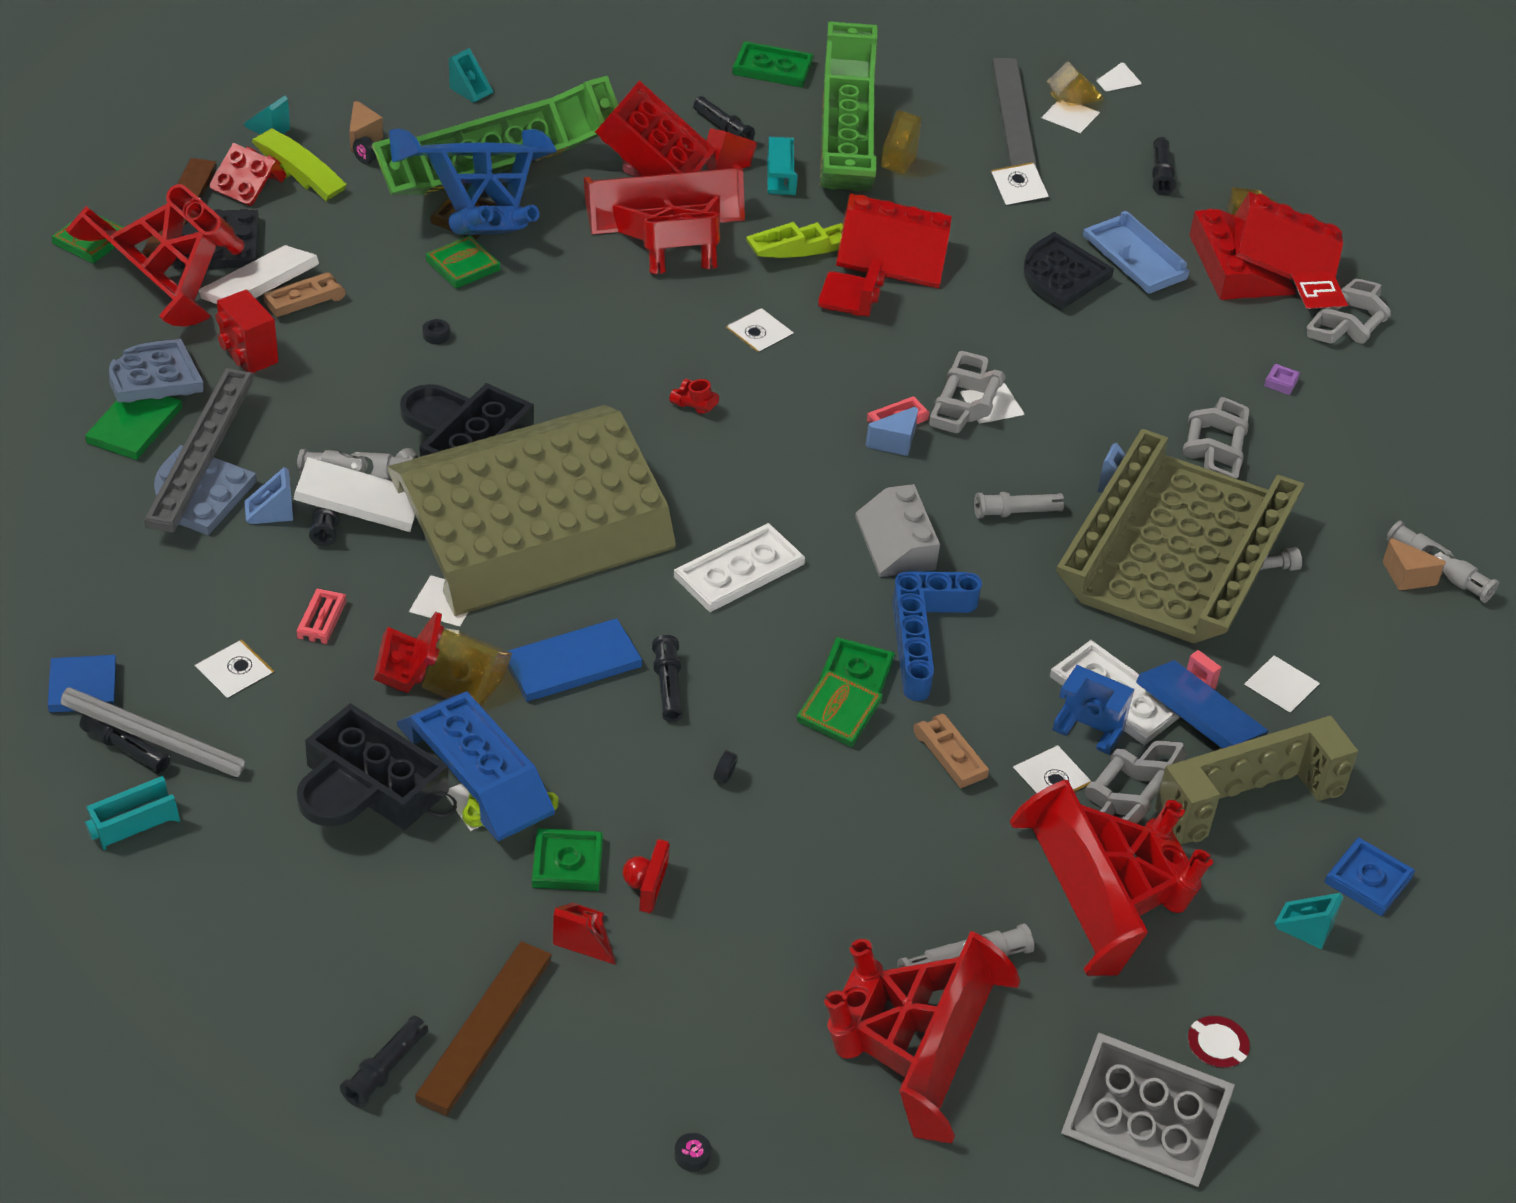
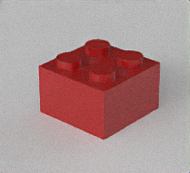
(247, 331)

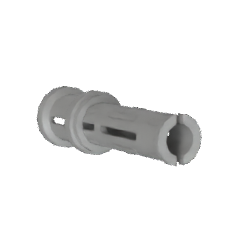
(1005, 504)

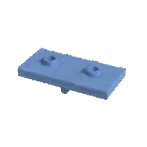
(1138, 252)

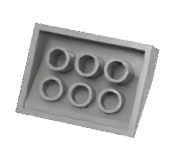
(1148, 1109)

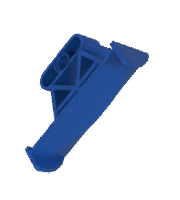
(473, 219)

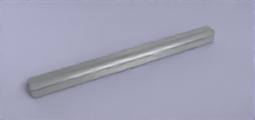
(152, 732)

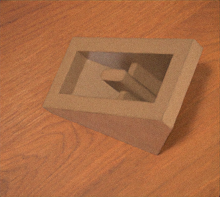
(365, 123)
(1411, 567)

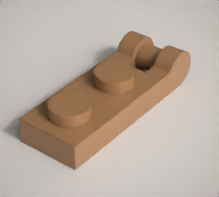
(304, 294)
(951, 750)

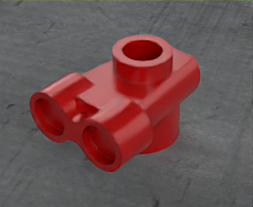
(695, 394)

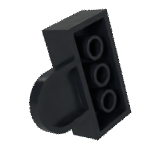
(460, 420)
(367, 765)

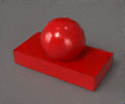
(648, 874)

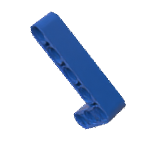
(912, 598)

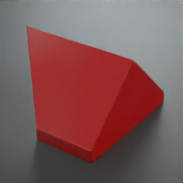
(729, 150)
(582, 931)

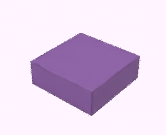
(1282, 379)

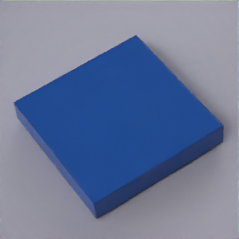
(86, 674)
(1369, 876)

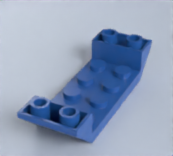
(484, 762)

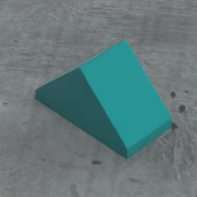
(467, 77)
(273, 116)
(1310, 918)

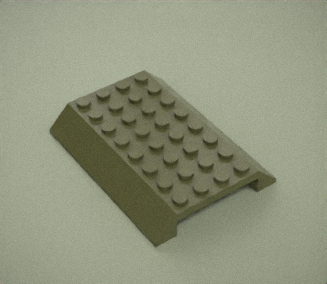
(536, 507)
(1175, 542)

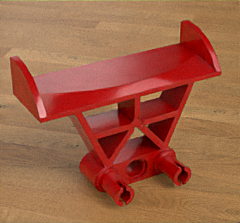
(668, 210)
(170, 217)
(1103, 878)
(860, 1026)

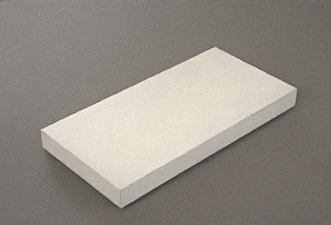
(261, 274)
(354, 494)
(739, 567)
(1146, 714)

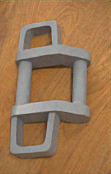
(1358, 294)
(985, 382)
(1213, 449)
(1142, 769)

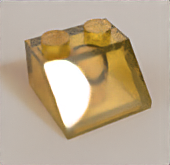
(466, 666)

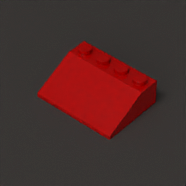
(653, 135)
(904, 237)
(1283, 238)
(1231, 276)

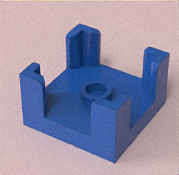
(1096, 703)

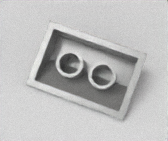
(898, 532)

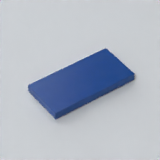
(573, 659)
(1200, 705)

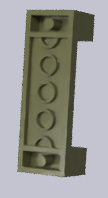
(1313, 751)

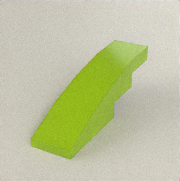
(300, 164)
(794, 241)

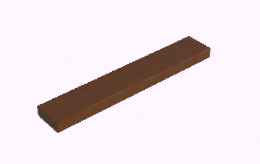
(196, 178)
(483, 1028)

